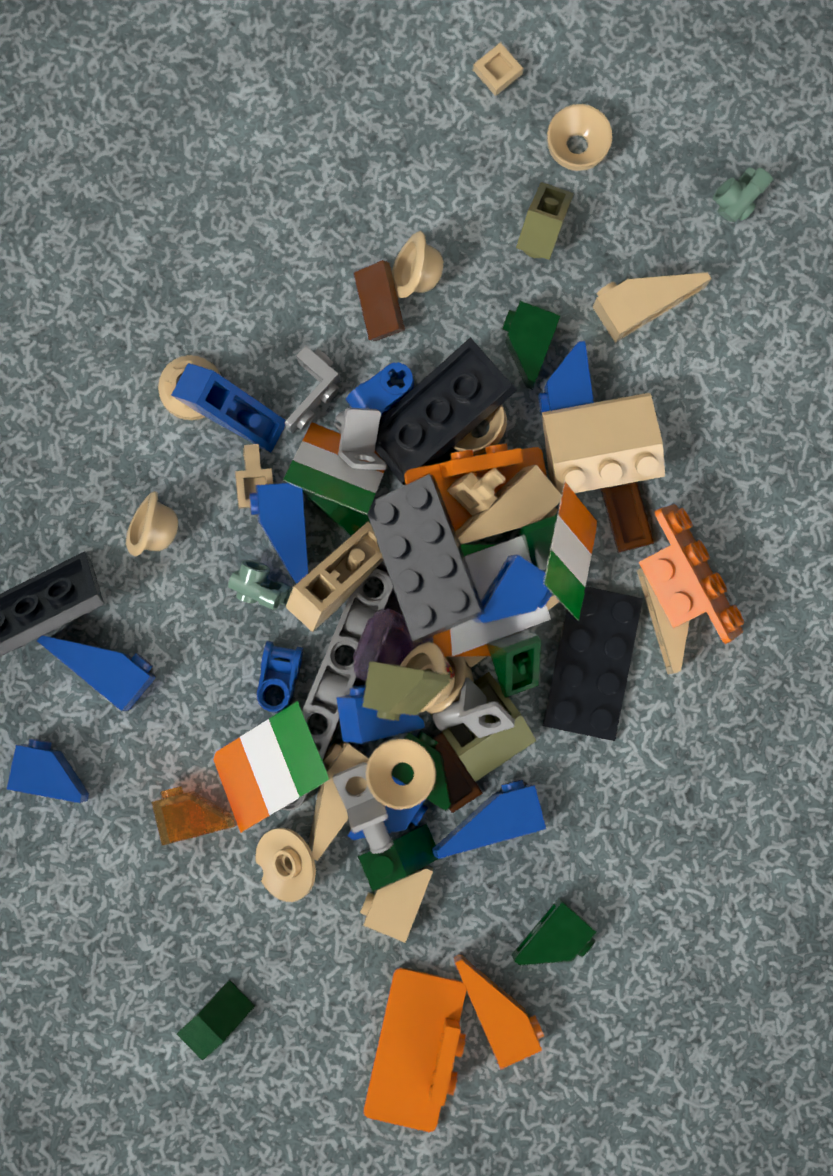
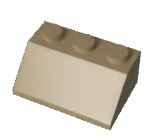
(603, 444)

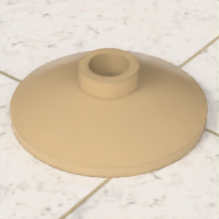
(286, 864)

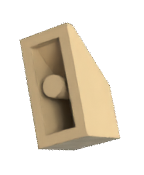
(396, 905)

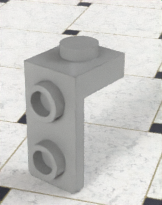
(319, 366)

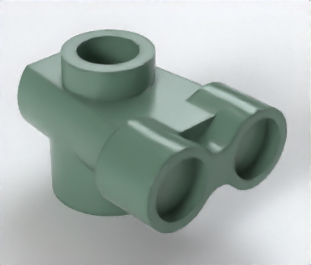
(738, 196)
(253, 585)

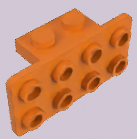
(463, 462)
(685, 579)
(416, 1050)

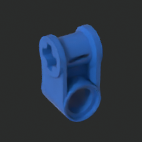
(377, 391)
(279, 674)

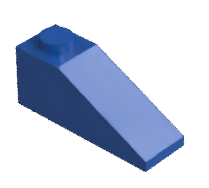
(228, 406)
(283, 521)
(111, 673)
(497, 819)

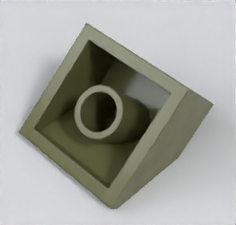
(489, 752)

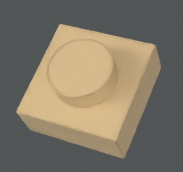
(498, 69)

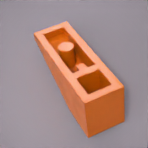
(504, 1020)

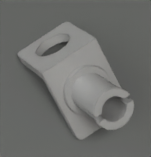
(359, 437)
(472, 711)
(364, 810)

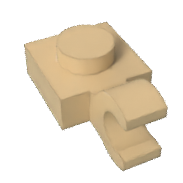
(251, 476)
(476, 493)

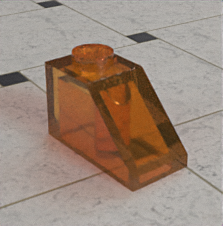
(188, 816)

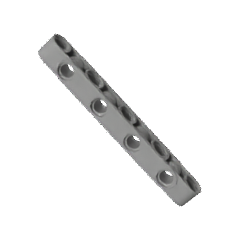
(333, 678)

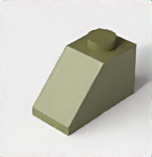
(544, 221)
(401, 689)

